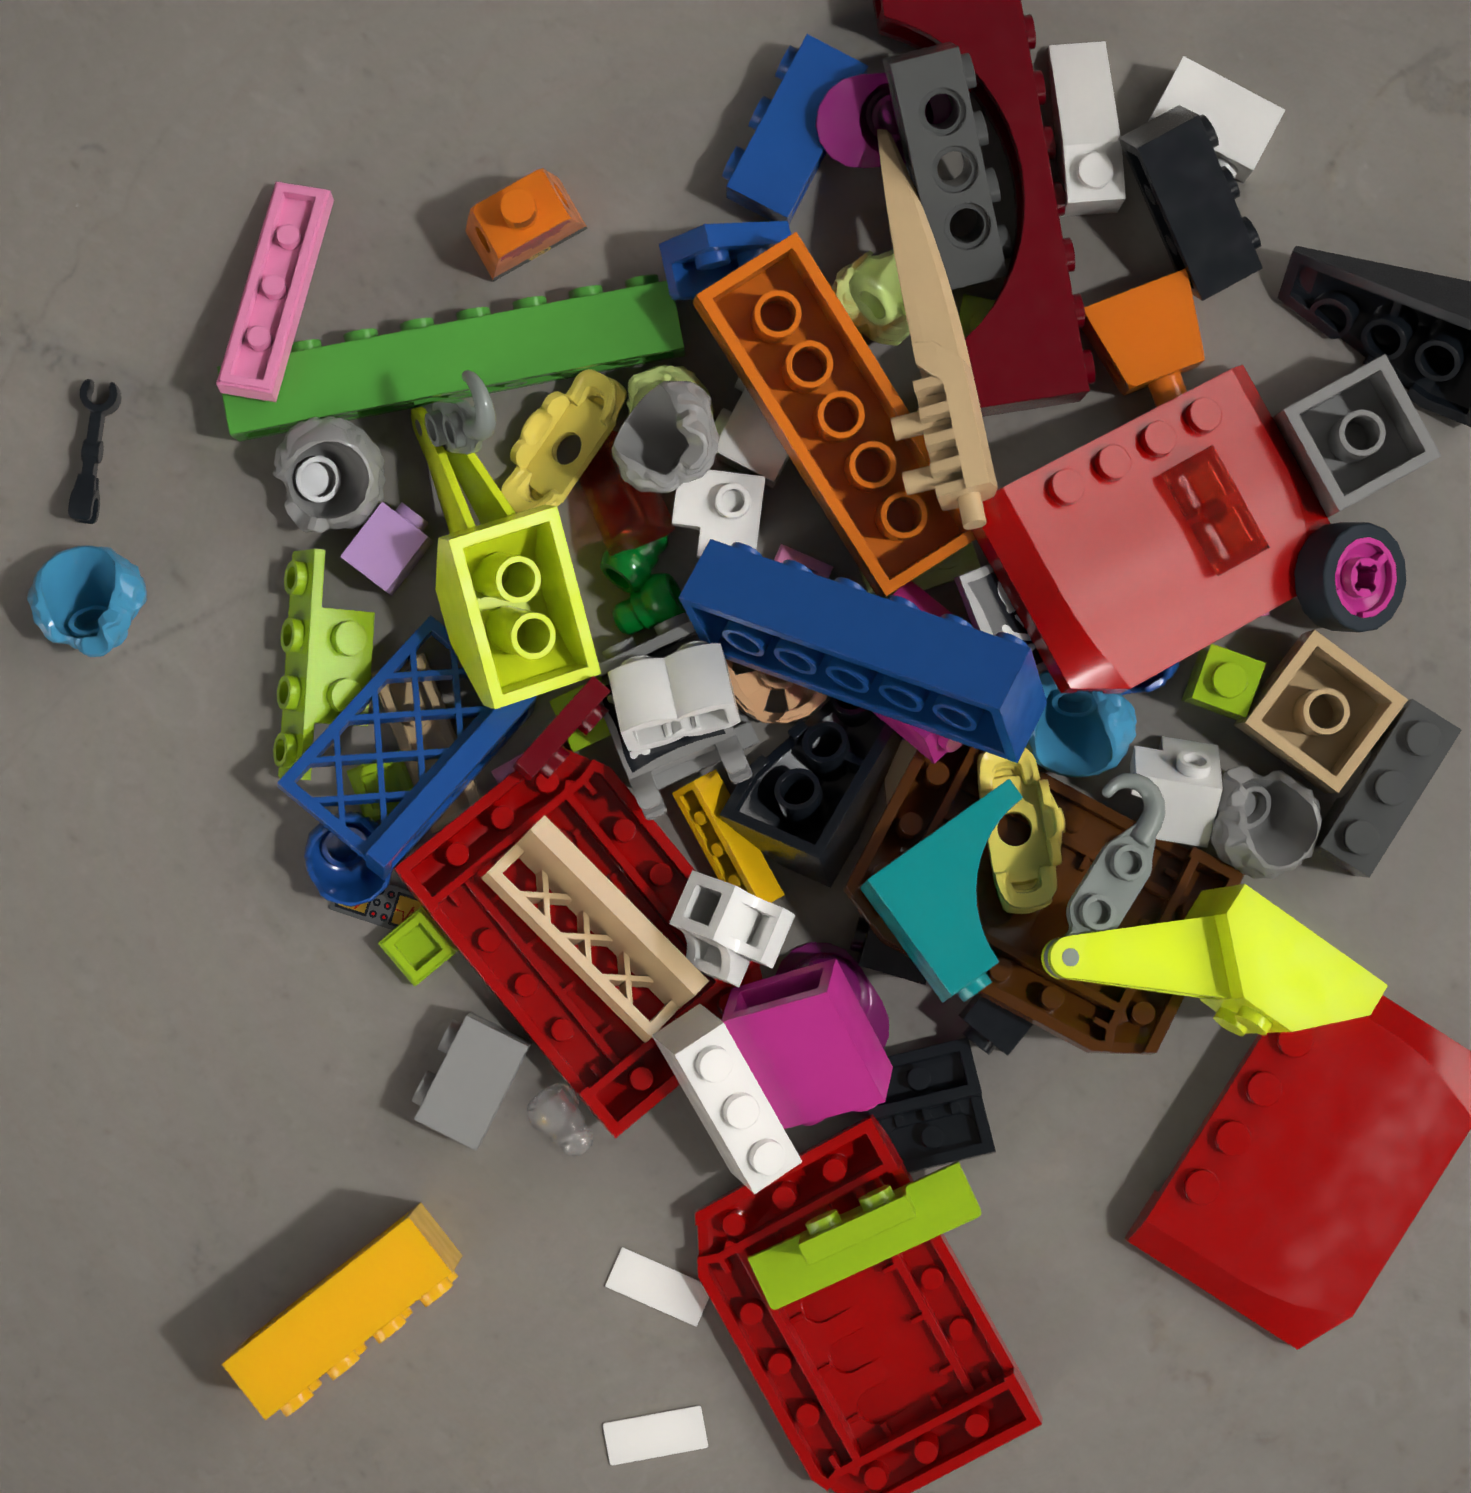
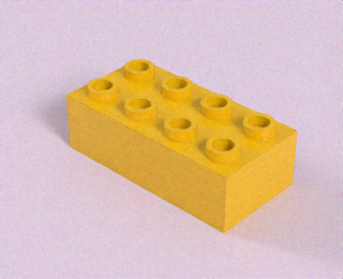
(335, 1317)

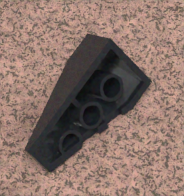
(1392, 311)
(815, 790)

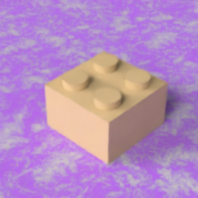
(1321, 712)

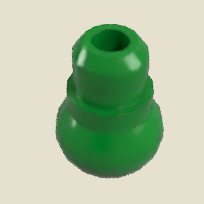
(634, 566)
(650, 605)

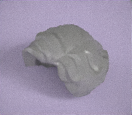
(667, 438)
(329, 474)
(1265, 822)

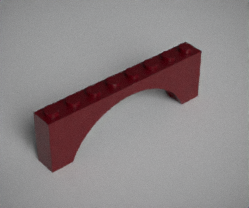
(1030, 341)

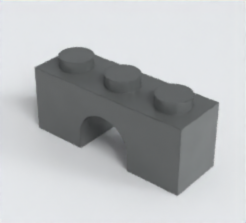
(1378, 803)

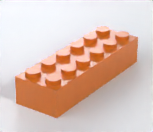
(831, 411)

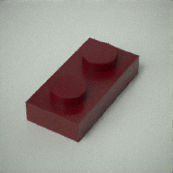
(580, 713)

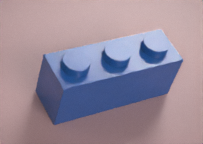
(786, 146)

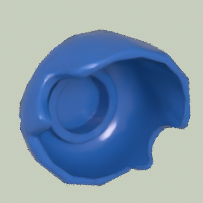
(337, 869)

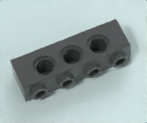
(912, 82)

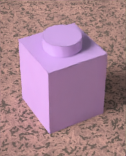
(388, 546)

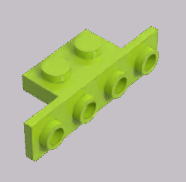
(324, 659)
(864, 1236)

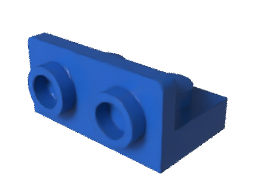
(714, 251)

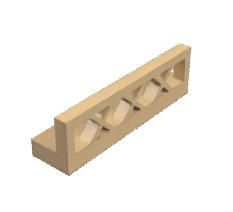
(611, 919)

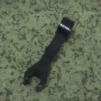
(85, 496)

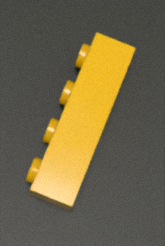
(727, 851)

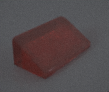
(1215, 510)
(620, 511)

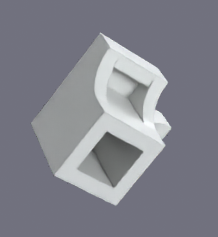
(721, 507)
(1189, 783)
(728, 928)

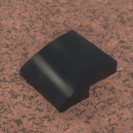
(935, 1107)

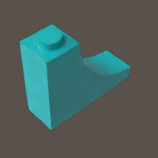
(932, 898)

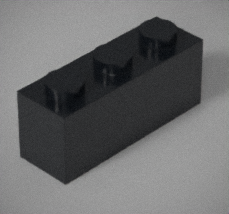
(1192, 200)

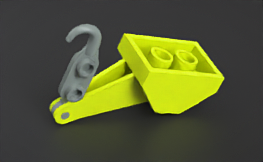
(501, 583)
(1229, 951)

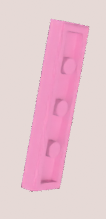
(275, 292)

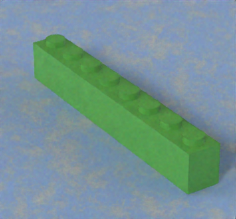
(505, 349)

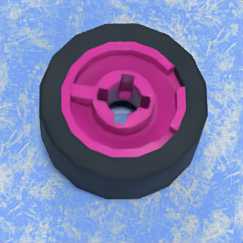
(1350, 576)

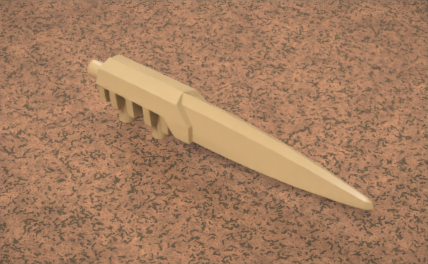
(947, 392)

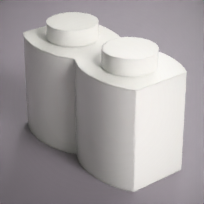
(673, 695)

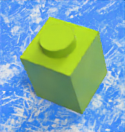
(1223, 681)

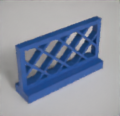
(437, 787)

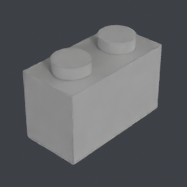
(471, 1079)

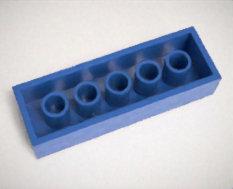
(867, 648)

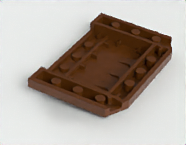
(1079, 1012)

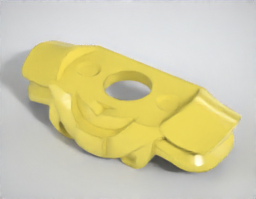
(586, 411)
(1026, 872)

